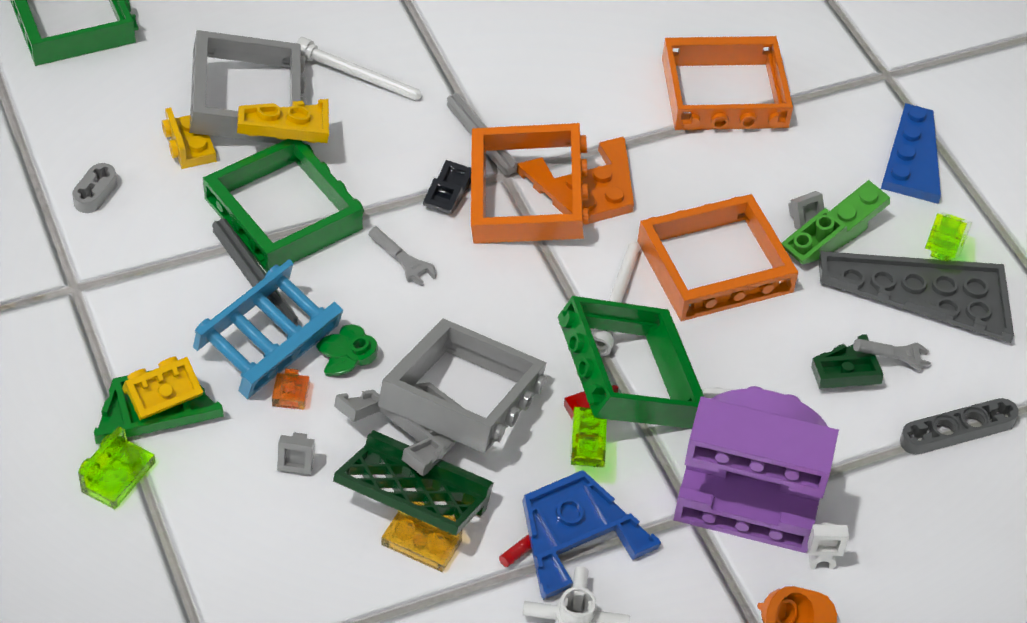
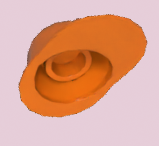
(797, 606)

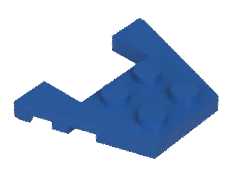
(571, 515)

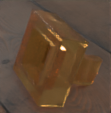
(290, 390)

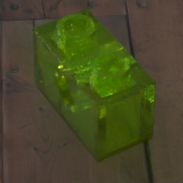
(947, 236)

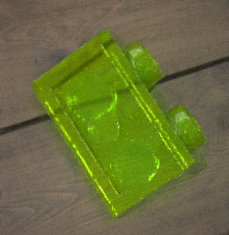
(114, 469)

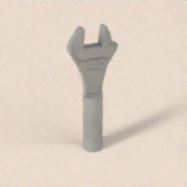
(412, 266)
(908, 353)

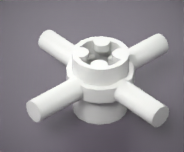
(575, 600)

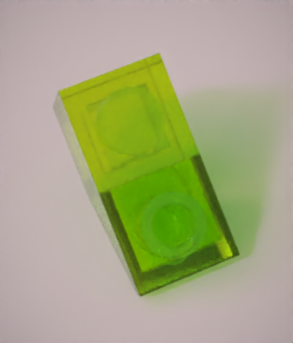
(587, 439)

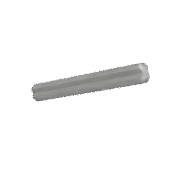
(470, 120)

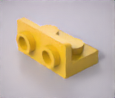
(187, 147)
(162, 387)

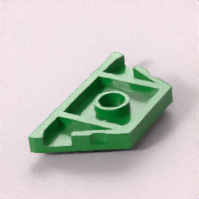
(120, 412)

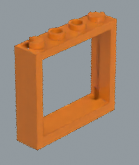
(727, 51)
(533, 226)
(727, 293)

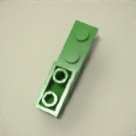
(838, 226)

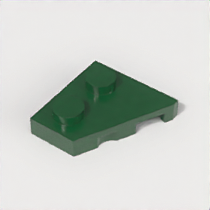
(846, 367)

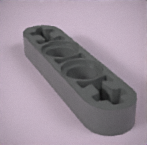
(961, 429)

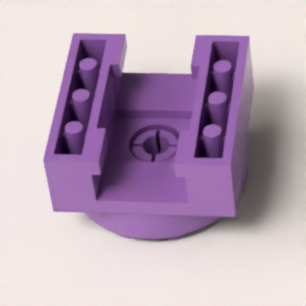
(756, 467)

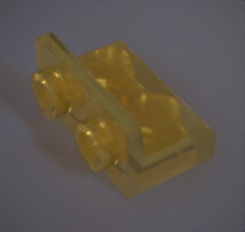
(421, 540)

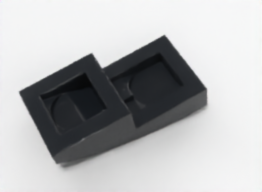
(449, 187)

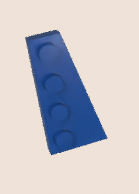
(914, 157)

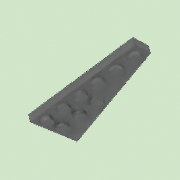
(950, 291)

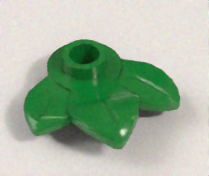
(347, 349)

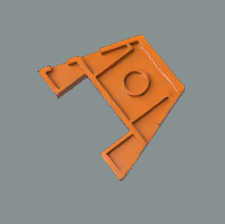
(608, 185)

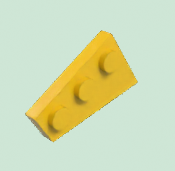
(295, 122)

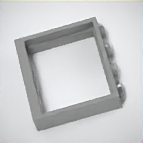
(245, 49)
(446, 418)

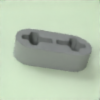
(99, 189)

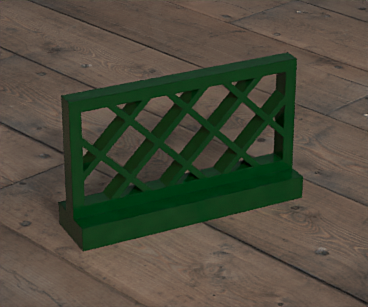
(382, 455)

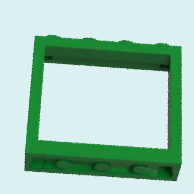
(79, 41)
(303, 242)
(666, 346)

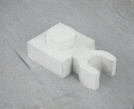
(827, 542)

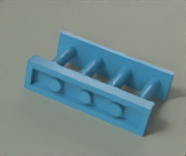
(276, 356)

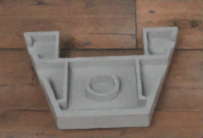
(430, 444)

